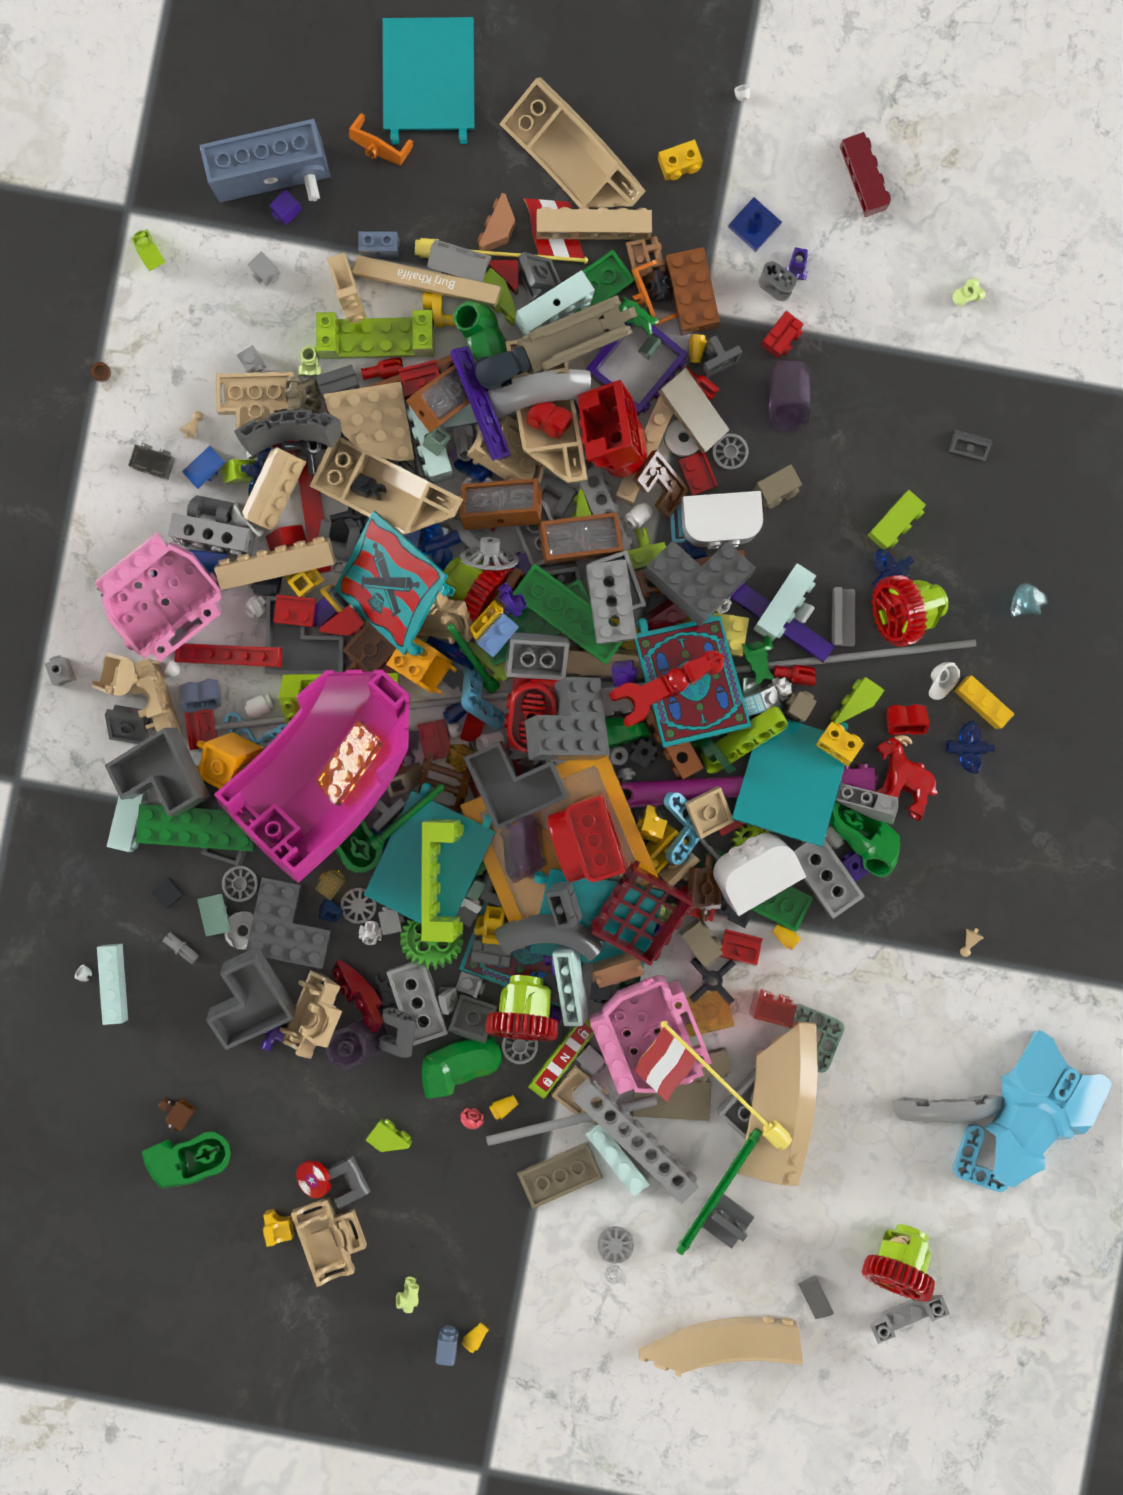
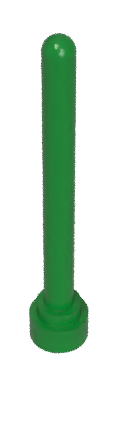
(489, 682)
(377, 841)

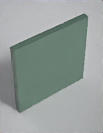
(214, 915)

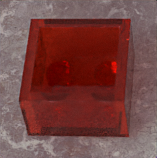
(773, 1009)

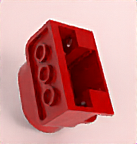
(612, 430)
(527, 697)
(587, 840)

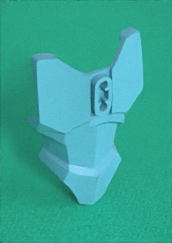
(1036, 1114)

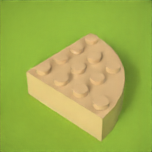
(374, 419)

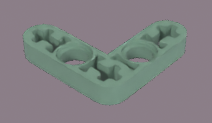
(826, 1035)

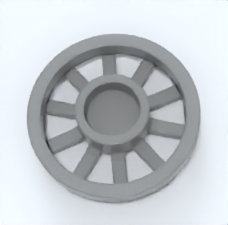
(730, 451)
(239, 883)
(357, 906)
(519, 1047)
(615, 1244)

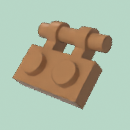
(639, 255)

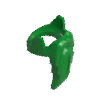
(642, 320)
(756, 656)

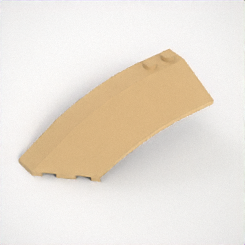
(570, 150)
(560, 455)
(409, 500)
(786, 1094)
(726, 1342)

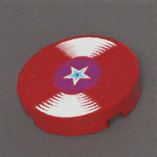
(313, 1179)

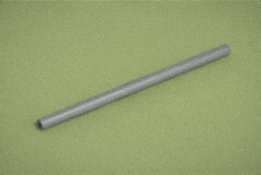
(564, 1122)

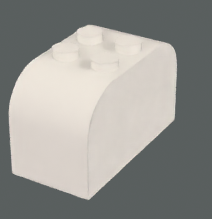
(721, 518)
(756, 871)

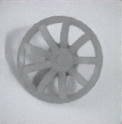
(489, 548)

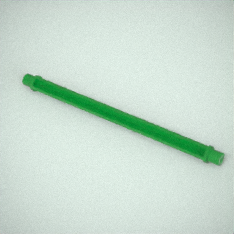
(722, 1186)

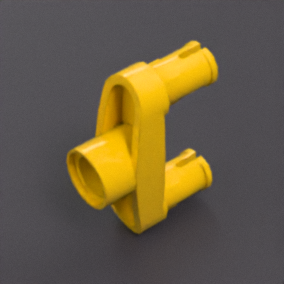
(435, 302)

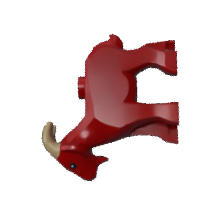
(906, 776)

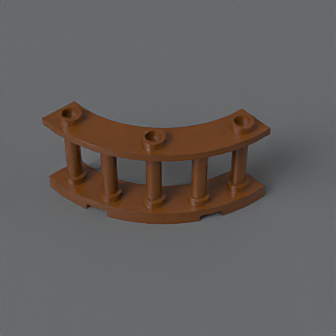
(459, 791)

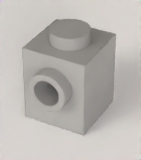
(264, 269)
(251, 360)
(59, 670)
(390, 921)
(591, 1059)

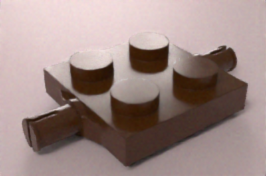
(368, 649)
(704, 888)

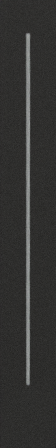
(739, 669)

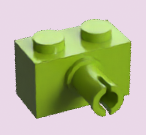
(645, 552)

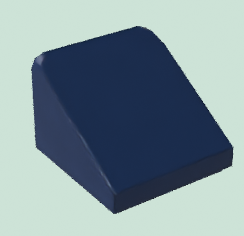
(330, 911)

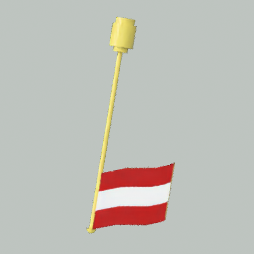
(549, 248)
(669, 1063)

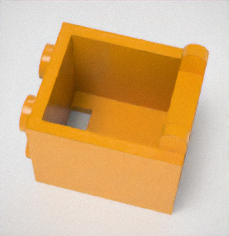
(423, 670)
(225, 758)

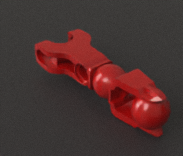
(675, 680)

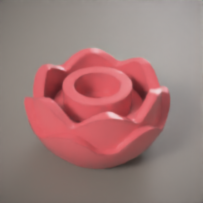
(471, 1118)

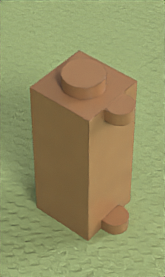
(616, 969)

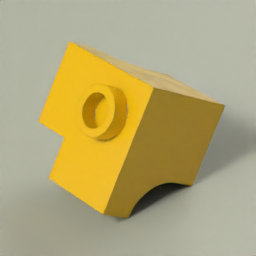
(305, 581)
(651, 826)
(490, 921)
(277, 1228)

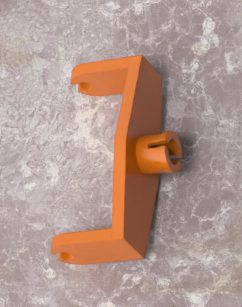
(375, 145)
(643, 295)

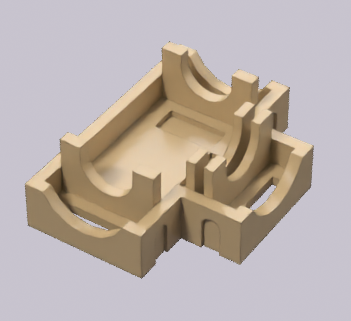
(251, 395)
(515, 467)
(444, 613)
(159, 704)
(314, 1015)
(328, 1239)

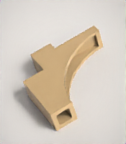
(346, 288)

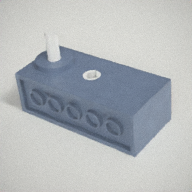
(266, 161)

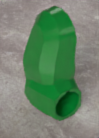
(480, 329)
(619, 734)
(869, 838)
(357, 851)
(458, 1063)
(187, 1161)

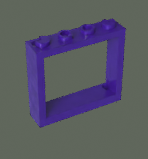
(608, 349)

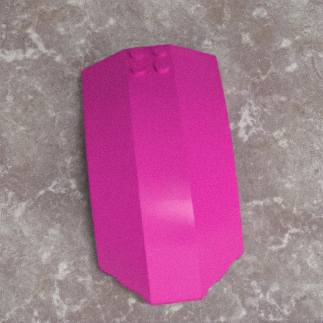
(277, 791)

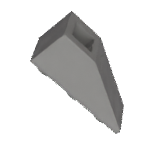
(869, 803)

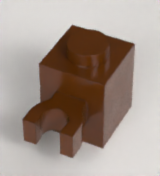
(179, 1113)

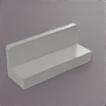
(458, 261)
(843, 617)

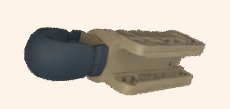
(558, 343)

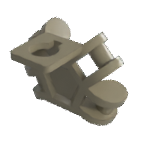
(299, 397)

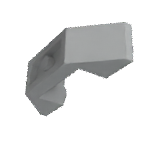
(905, 1314)

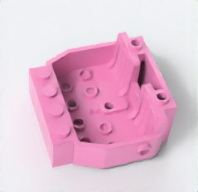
(140, 612)
(641, 1011)

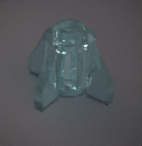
(1027, 600)

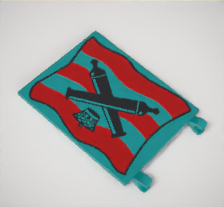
(391, 583)

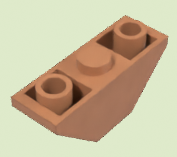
(498, 226)

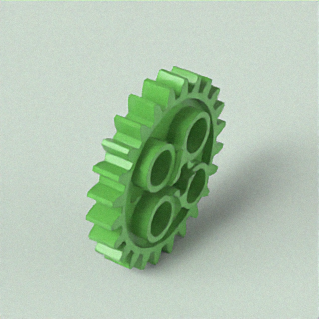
(434, 954)

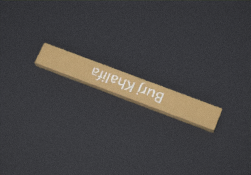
(427, 280)

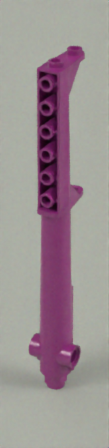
(653, 792)

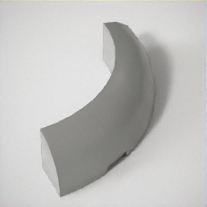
(539, 389)
(947, 1109)

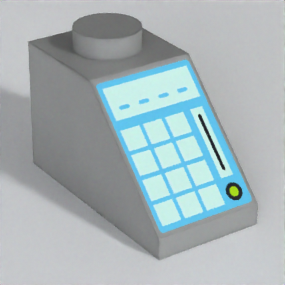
(761, 700)

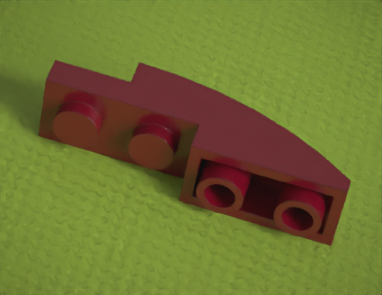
(357, 989)

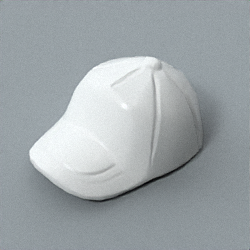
(239, 520)
(944, 679)

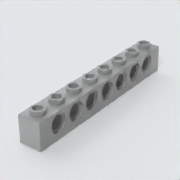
(603, 490)
(681, 1188)

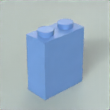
(497, 634)

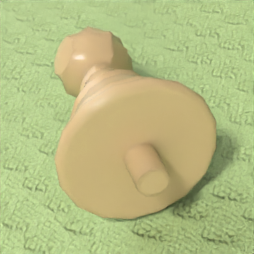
(190, 428)
(972, 938)

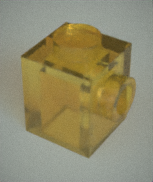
(456, 756)
(330, 883)

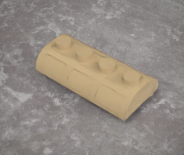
(273, 488)
(116, 676)

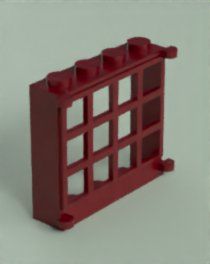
(616, 897)

